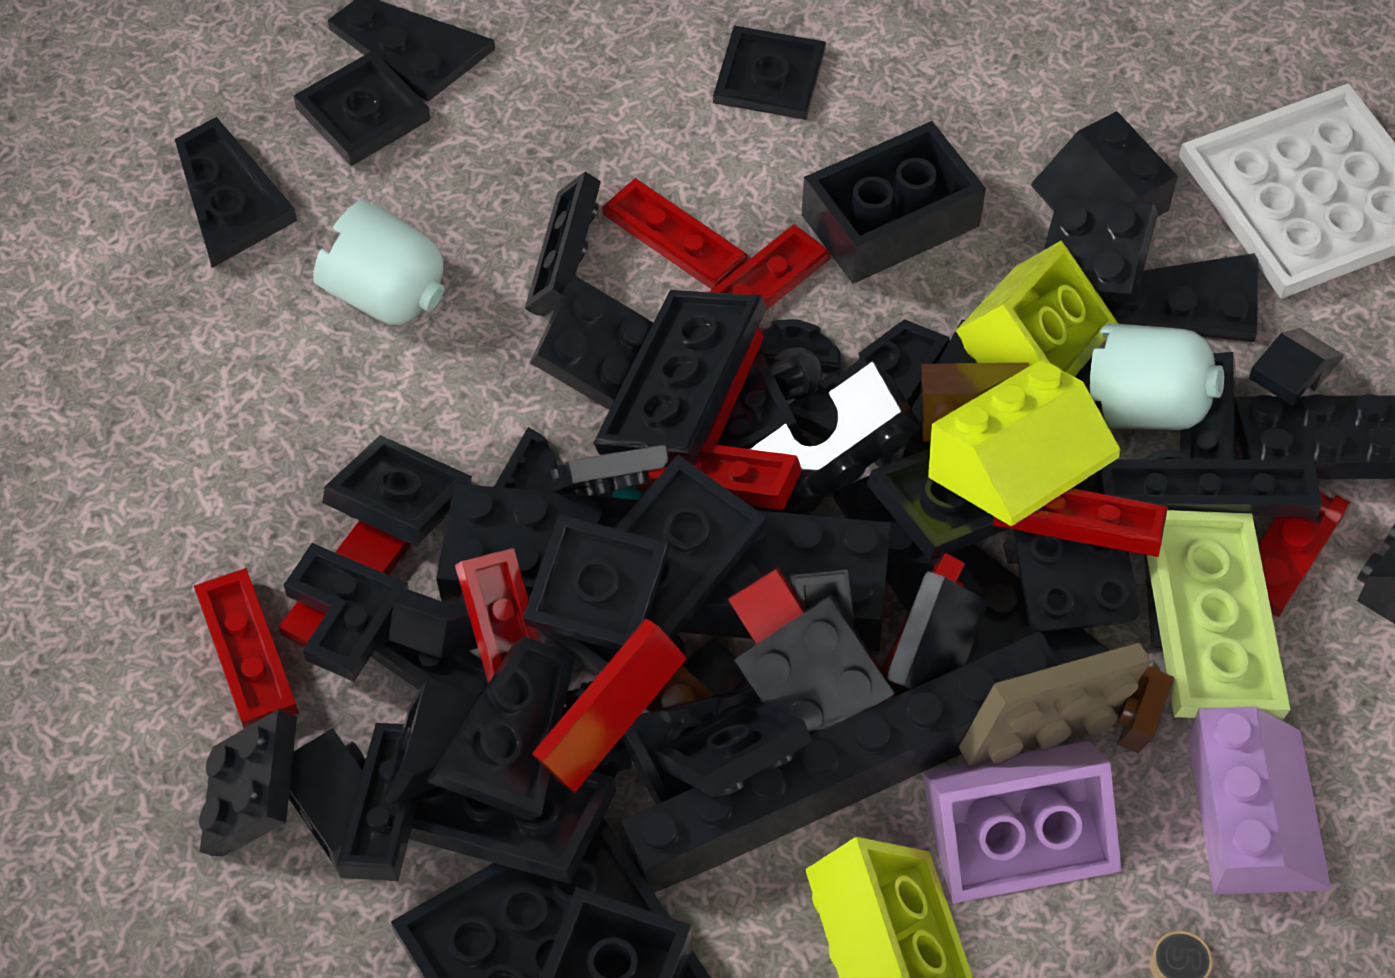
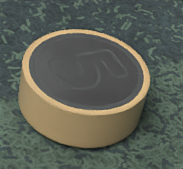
(1181, 956)

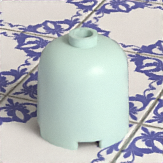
(381, 265)
(1154, 377)

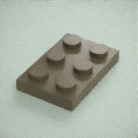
(1053, 705)

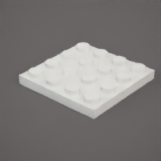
(1303, 187)

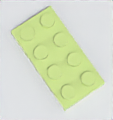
(1216, 615)

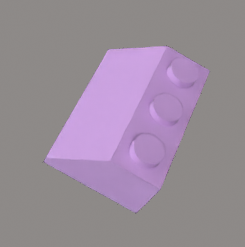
(1256, 803)
(1024, 821)

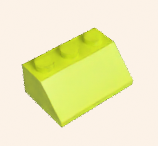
(1039, 313)
(1021, 443)
(886, 913)

